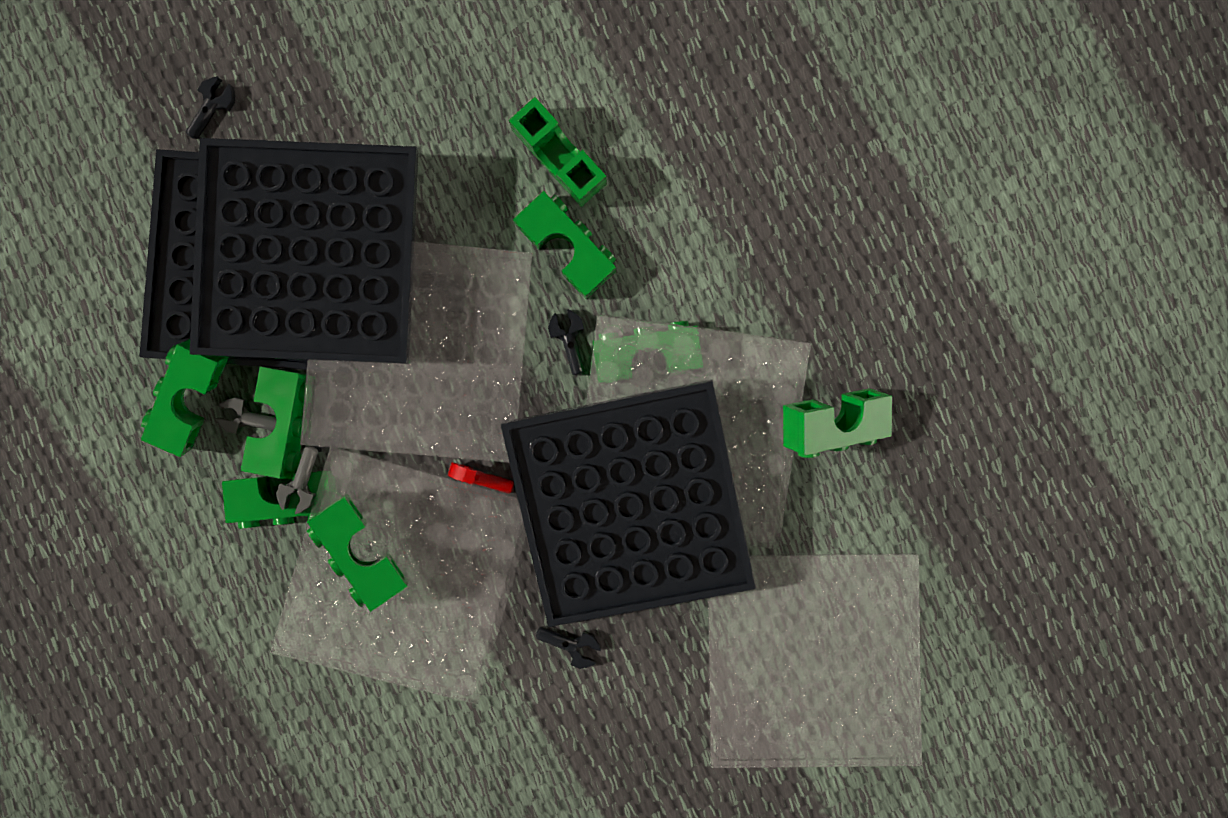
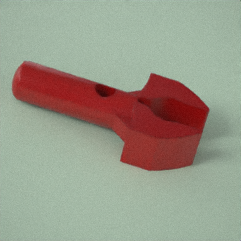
(473, 476)

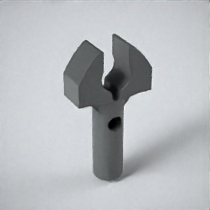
(247, 417)
(300, 483)

